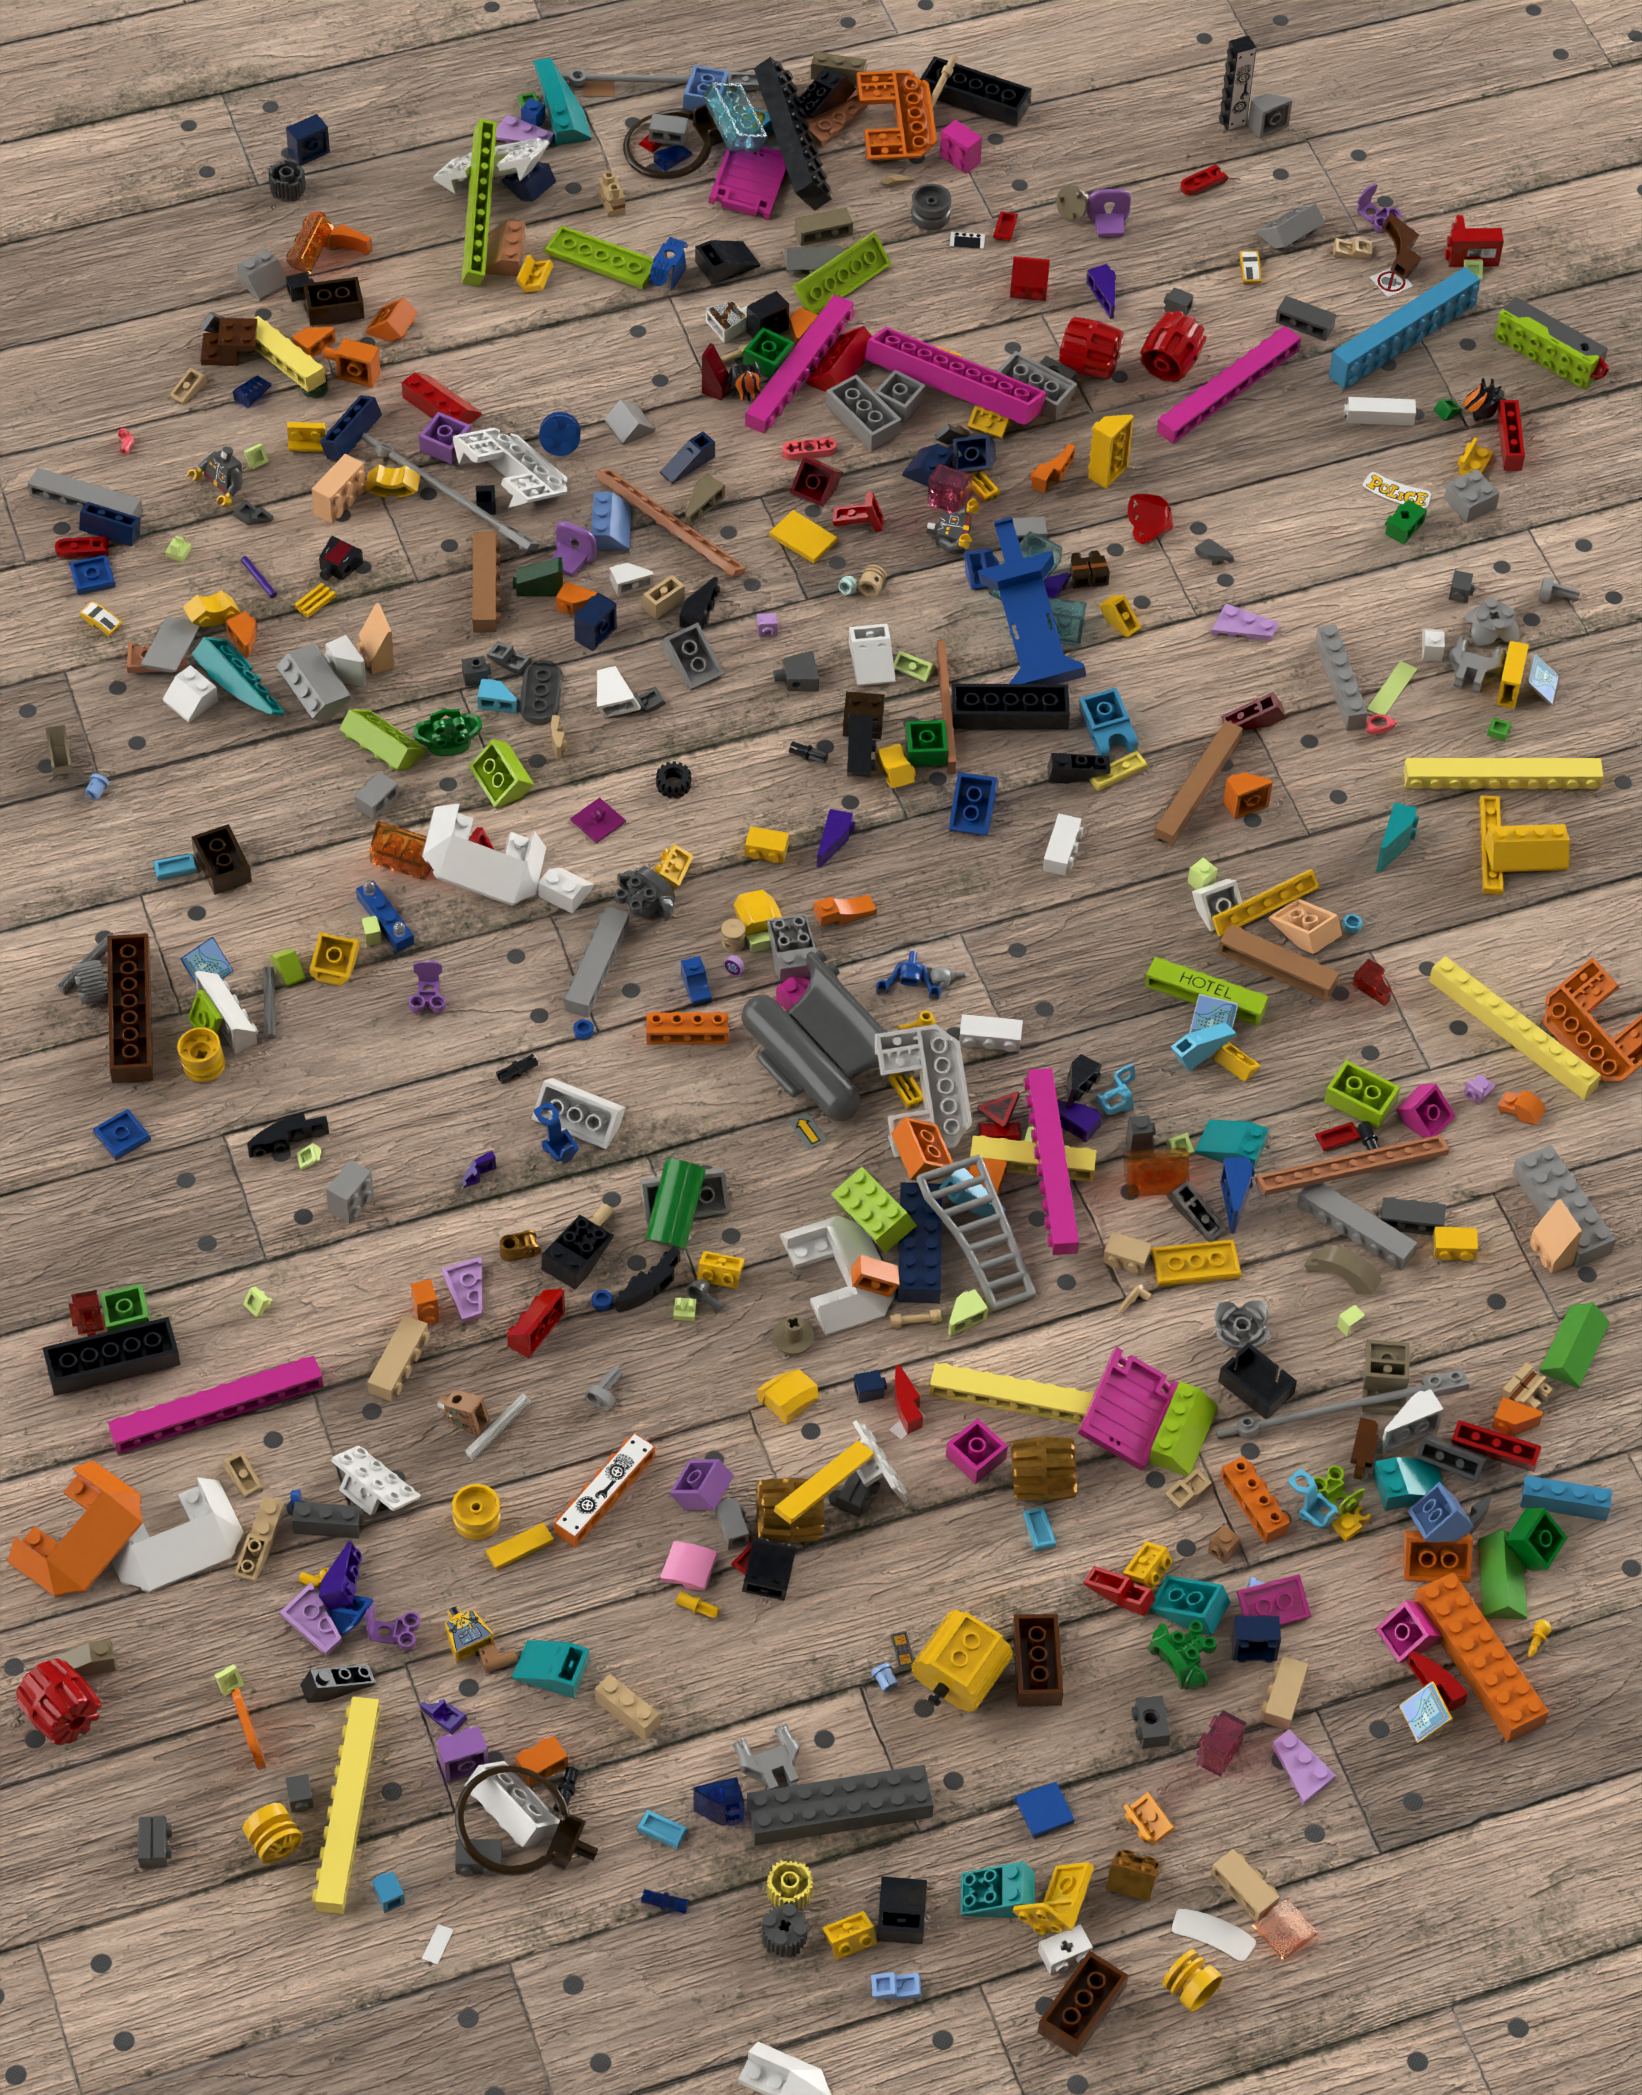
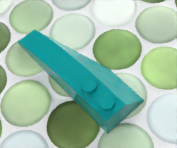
(563, 108)
(234, 674)

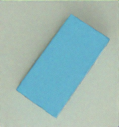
(175, 867)
(1039, 1529)
(662, 1829)

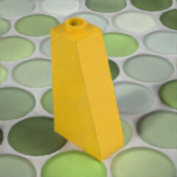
(1512, 674)

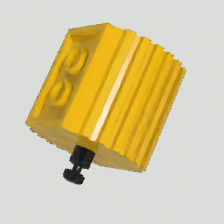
(961, 1661)

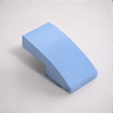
(896, 1986)

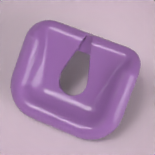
(1109, 223)
(574, 559)

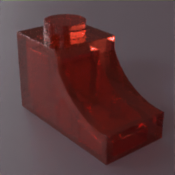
(1370, 981)

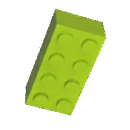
(873, 1209)

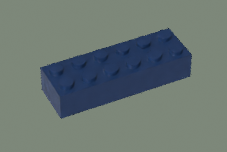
(920, 1249)

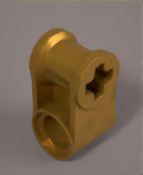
(519, 1245)

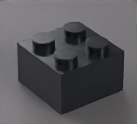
(768, 312)

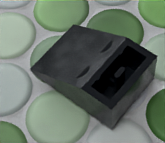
(826, 93)
(724, 259)
(575, 1251)
(769, 1568)
(902, 1910)

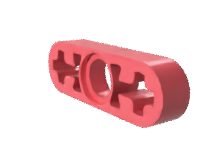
(796, 445)

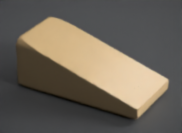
(188, 386)
(242, 1474)

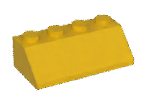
(1110, 448)
(1527, 848)

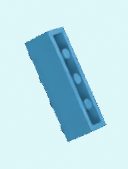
(1566, 1498)

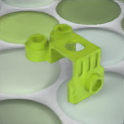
(1333, 1489)

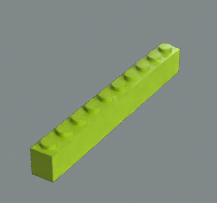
(479, 202)

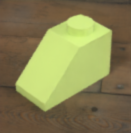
(967, 1312)

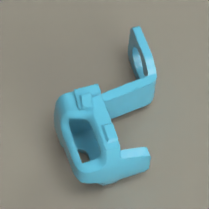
(1120, 1089)
(1313, 1502)

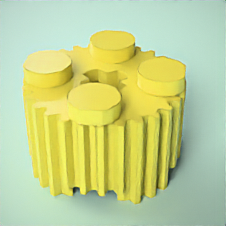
(789, 1884)

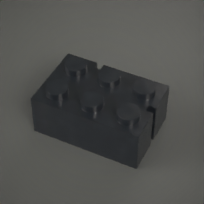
(1256, 1381)

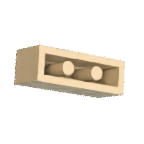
(1284, 1692)
(627, 1707)
(1245, 1884)

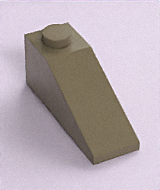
(705, 496)
(90, 1658)

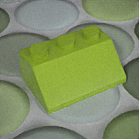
(501, 773)

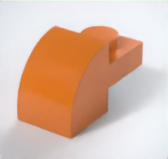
(1524, 1105)

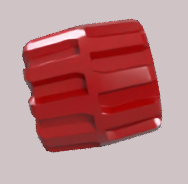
(1173, 346)
(1091, 347)
(58, 1701)

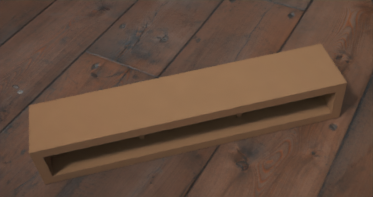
(484, 581)
(1278, 962)

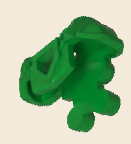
(447, 735)
(1182, 1653)

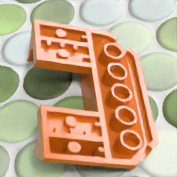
(912, 110)
(1576, 1030)
(93, 1541)

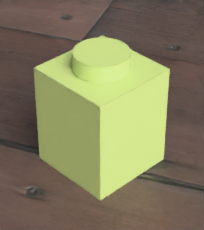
(1202, 874)

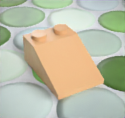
(376, 642)
(1307, 925)
(1556, 1238)

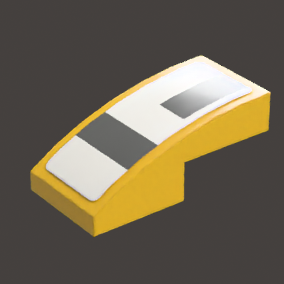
(1250, 267)
(97, 615)

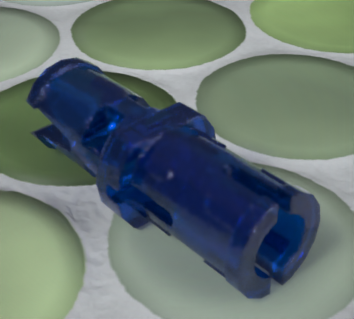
(665, 1901)

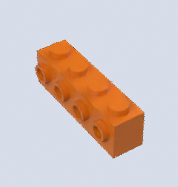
(686, 1028)
(1255, 1499)

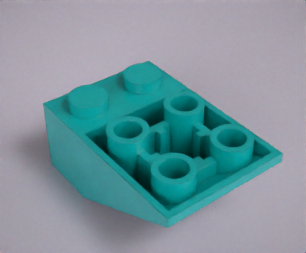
(552, 1666)
(997, 1890)

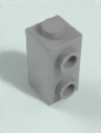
(732, 1523)

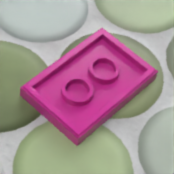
(1276, 1598)

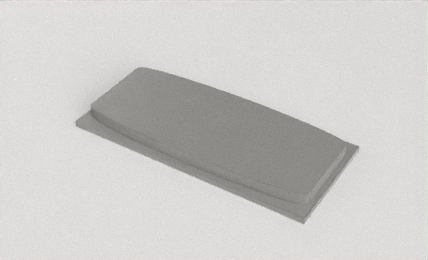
(170, 645)

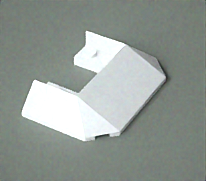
(508, 159)
(526, 471)
(477, 868)
(941, 1078)
(845, 1242)
(185, 1549)
(781, 2074)

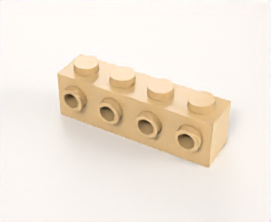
(398, 1358)

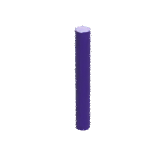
(259, 578)

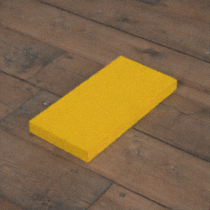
(1196, 1263)

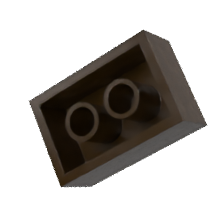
(333, 301)
(221, 859)

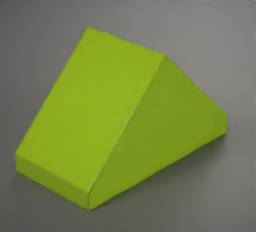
(288, 966)

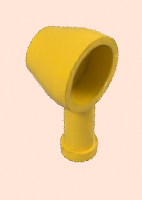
(924, 1019)

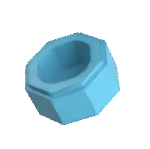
(1352, 924)

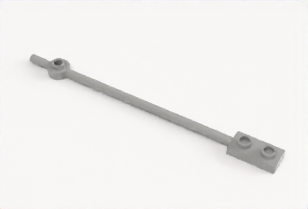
(579, 77)
(510, 533)
(1439, 1384)

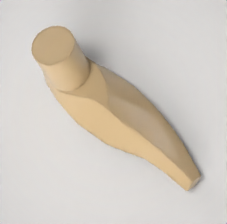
(895, 179)
(1137, 1291)

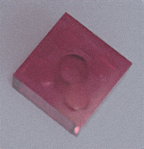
(949, 489)
(1221, 1742)

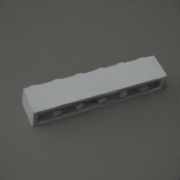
(76, 493)
(1341, 677)
(596, 962)
(1357, 1224)

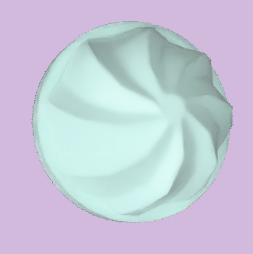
(848, 585)

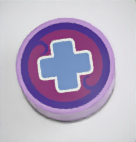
(734, 965)

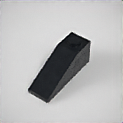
(1195, 1210)

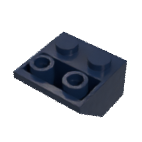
(532, 184)

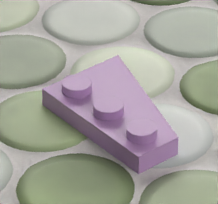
(1304, 1768)

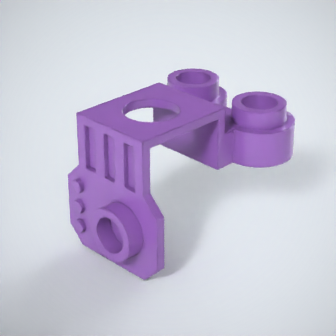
(1380, 216)
(428, 975)
(400, 1630)

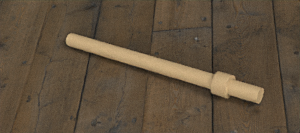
(946, 72)

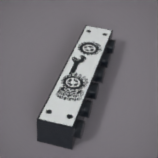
(1237, 83)

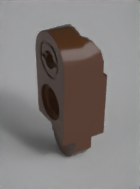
(1364, 1446)

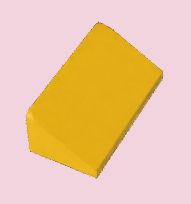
(1236, 1061)

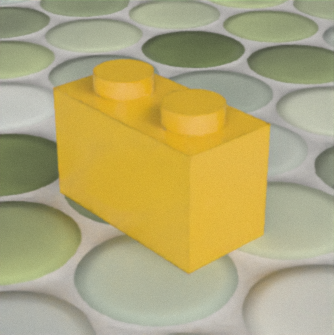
(766, 844)
(1455, 1243)

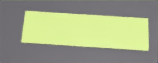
(1392, 688)

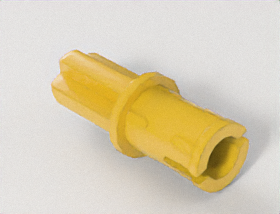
(697, 1605)

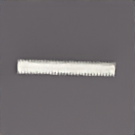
(496, 1427)

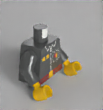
(223, 472)
(954, 528)

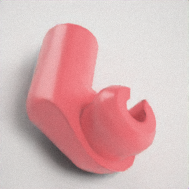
(127, 440)

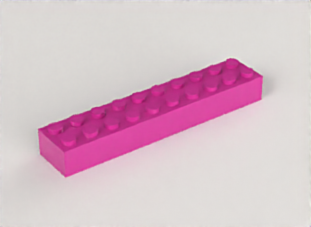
(955, 375)

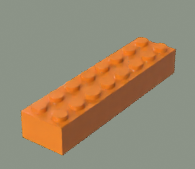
(1482, 1658)

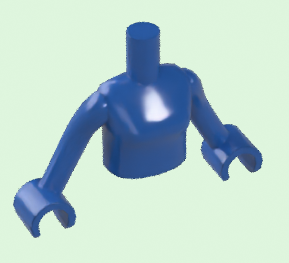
(910, 975)

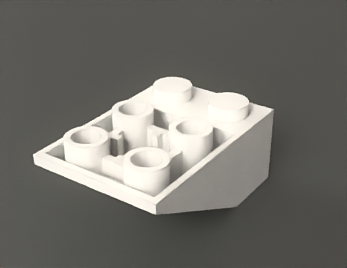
(871, 654)

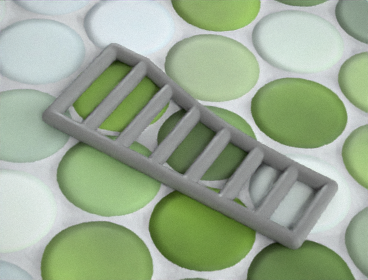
(1007, 1235)

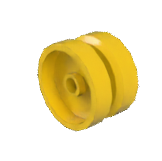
(476, 1512)

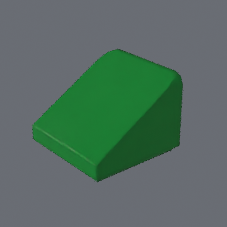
(1447, 409)

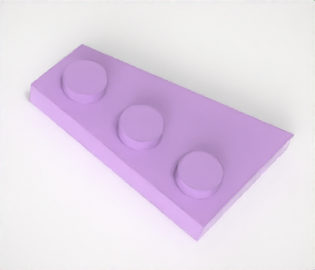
(517, 130)
(1241, 622)
(465, 1288)
(311, 1619)

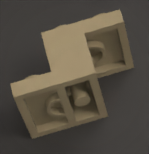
(1385, 1372)

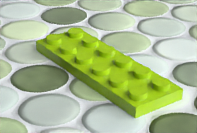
(600, 256)
(842, 274)

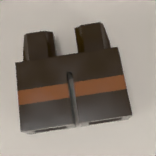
(1089, 569)

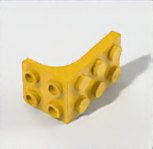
(1061, 1900)

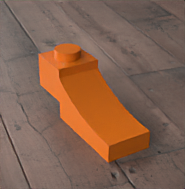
(348, 238)
(1052, 470)
(843, 910)

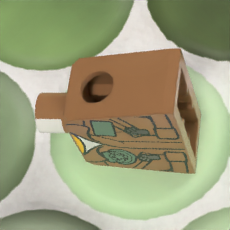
(465, 1411)

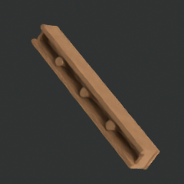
(1198, 783)

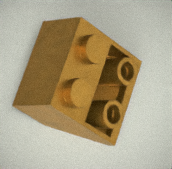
(1133, 1875)

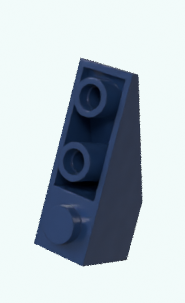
(690, 457)

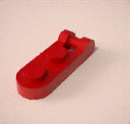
(1203, 180)
(82, 547)

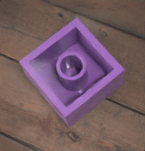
(438, 437)
(701, 1484)
(461, 1753)

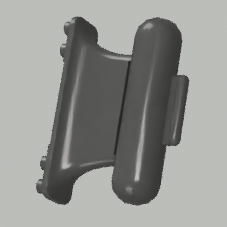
(817, 1040)

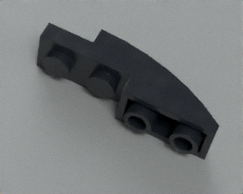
(278, 1135)
(647, 1286)

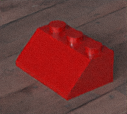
(537, 1322)

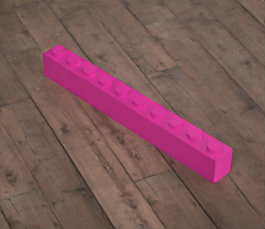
(799, 364)
(1228, 384)
(1052, 1162)
(215, 1404)

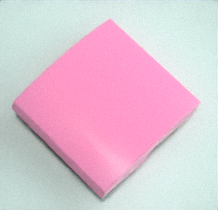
(689, 1565)

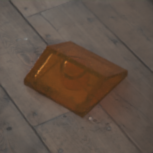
(1285, 1929)

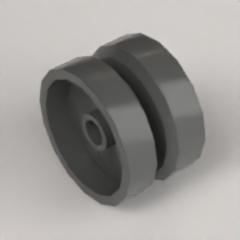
(931, 206)

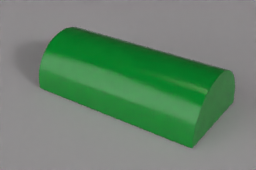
(675, 1203)

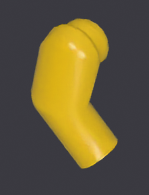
(315, 1580)

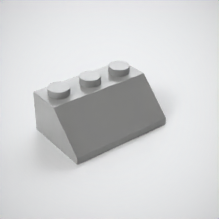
(1292, 226)
(809, 257)

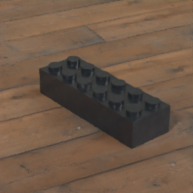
(980, 92)
(1010, 706)
(111, 1356)

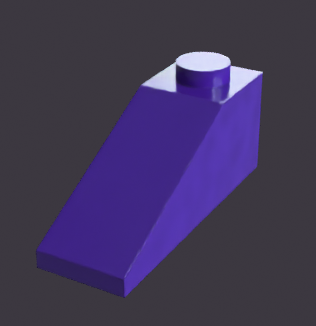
(1102, 283)
(835, 834)
(1079, 1119)

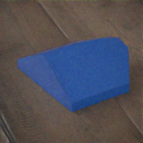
(976, 561)
(349, 1616)

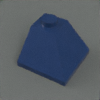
(974, 453)

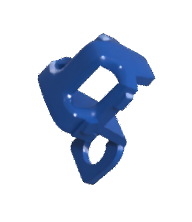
(556, 1138)

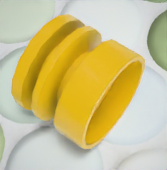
(201, 1054)
(272, 1833)
(1188, 1977)

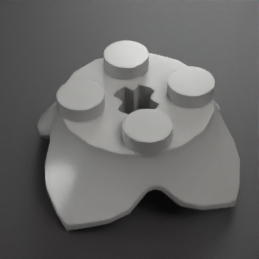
(1491, 622)
(1233, 1319)

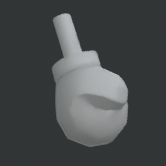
(943, 976)

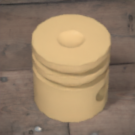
(873, 579)
(733, 935)

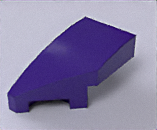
(1055, 584)
(479, 1166)
(444, 1715)

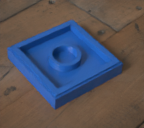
(92, 574)
(121, 1134)
(1044, 1809)

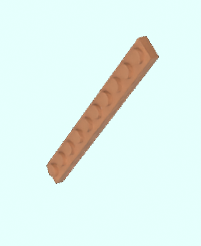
(672, 523)
(1351, 1165)

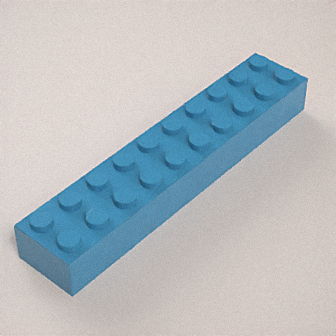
(1404, 328)

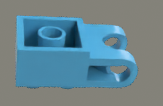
(1107, 721)

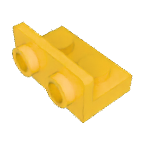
(988, 422)
(305, 436)
(1474, 458)
(673, 865)
(720, 1269)
(1149, 1564)
(850, 1935)

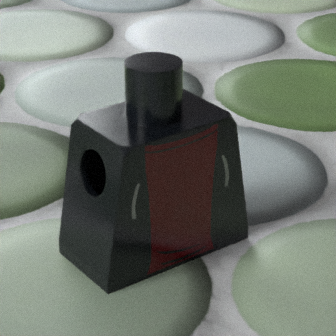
(339, 559)

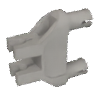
(1474, 666)
(771, 1763)

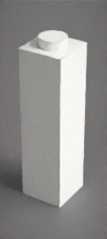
(1380, 411)

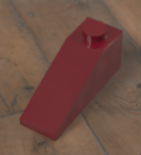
(714, 374)
(1258, 713)

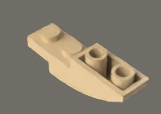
(261, 1539)

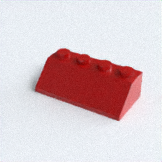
(841, 360)
(433, 397)

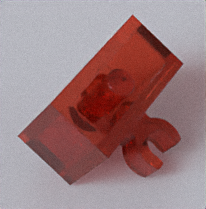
(86, 1312)

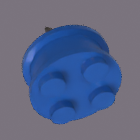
(559, 433)

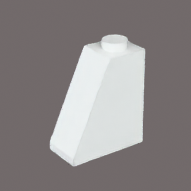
(614, 694)

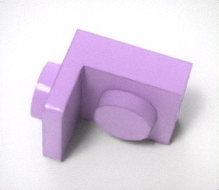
(767, 625)
(1479, 1089)

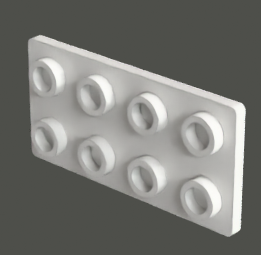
(878, 1465)
(370, 1482)

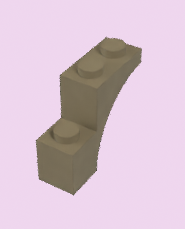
(59, 751)

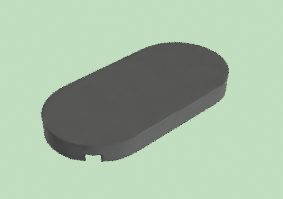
(541, 692)

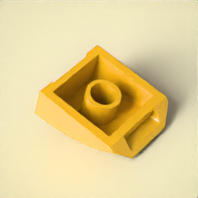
(755, 909)
(334, 958)
(788, 1394)

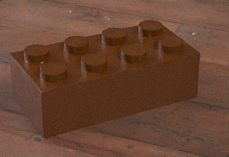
(1037, 1660)
(1082, 2003)

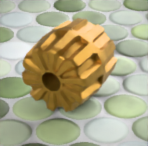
(1044, 1469)
(773, 1527)

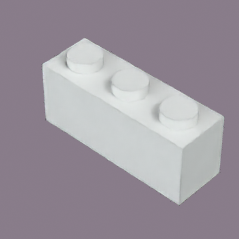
(1063, 845)
(990, 1033)

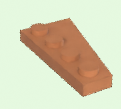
(833, 121)

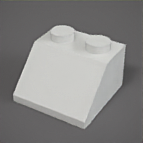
(346, 661)
(190, 694)
(564, 889)
(1216, 899)

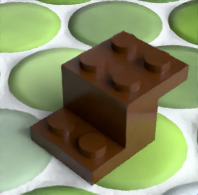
(233, 337)

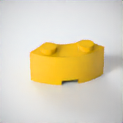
(392, 481)
(211, 610)
(893, 762)

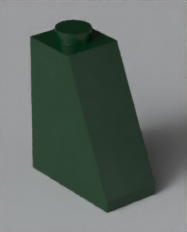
(540, 579)

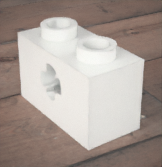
(1069, 1941)

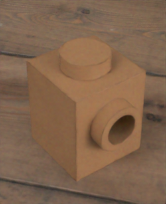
(1224, 1544)

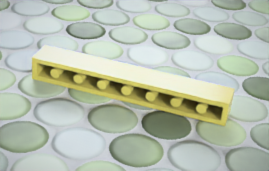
(1009, 1393)

